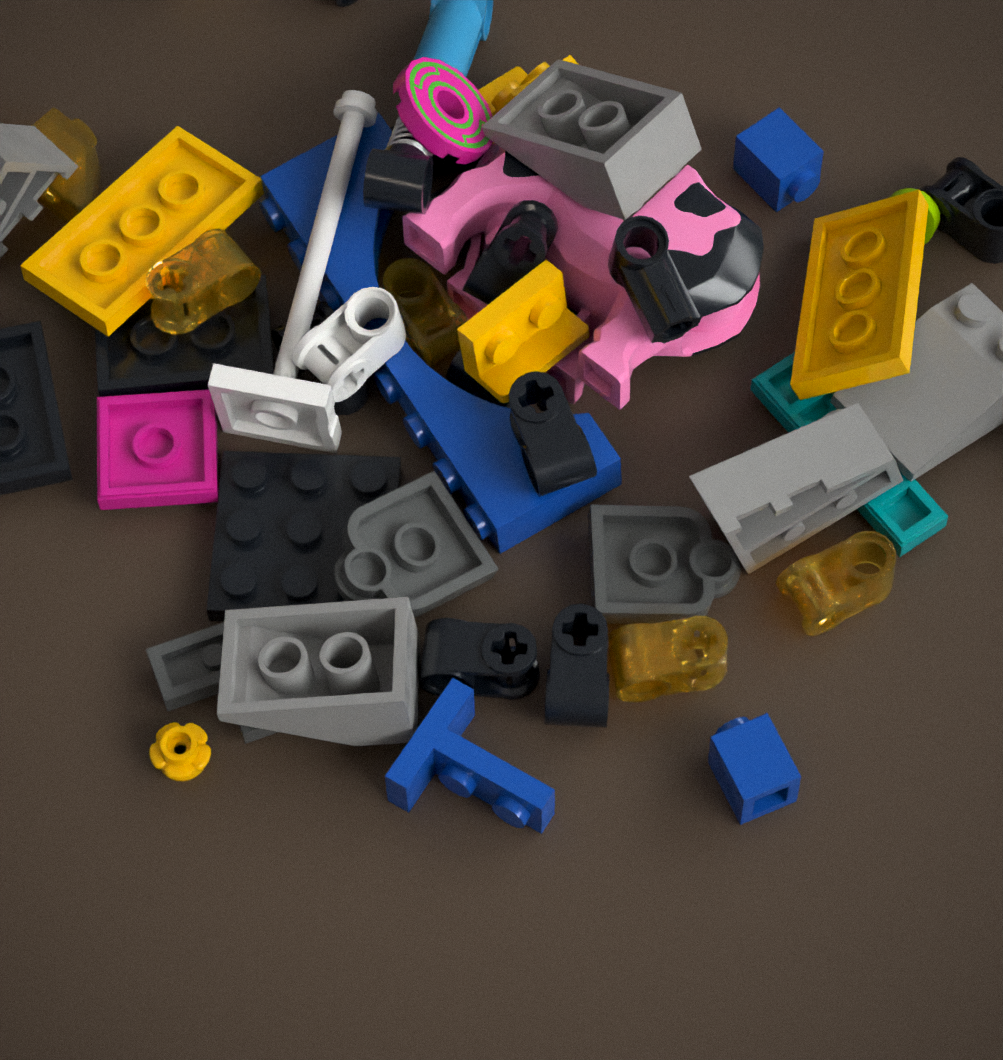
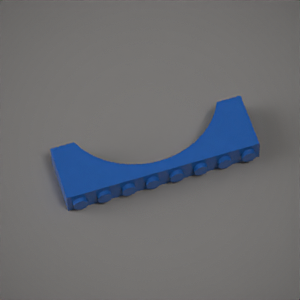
(464, 432)

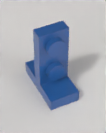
(465, 766)

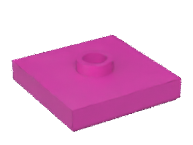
(156, 450)

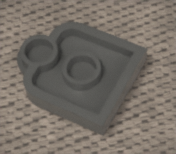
(412, 548)
(656, 563)

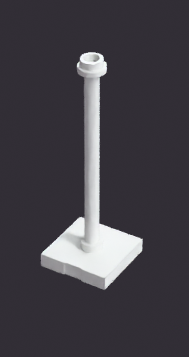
(279, 404)

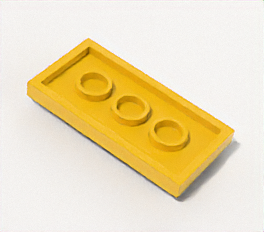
(146, 215)
(860, 296)

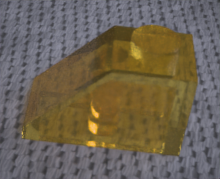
(78, 142)

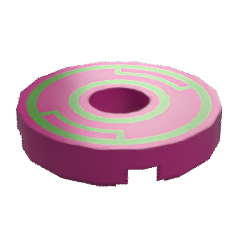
(443, 110)

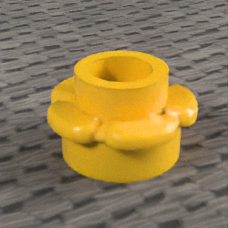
(185, 765)

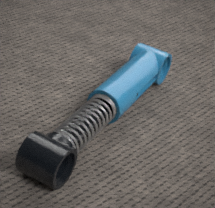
(403, 171)

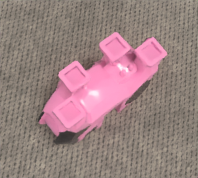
(709, 243)

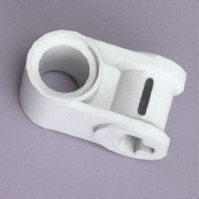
(345, 349)

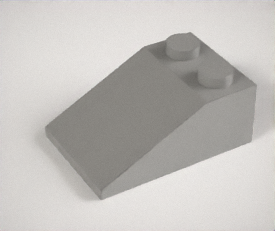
(597, 135)
(950, 388)
(323, 670)

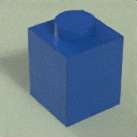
(778, 160)
(753, 767)

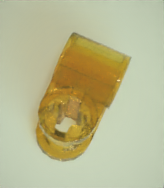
(205, 277)
(429, 318)
(831, 589)
(662, 657)

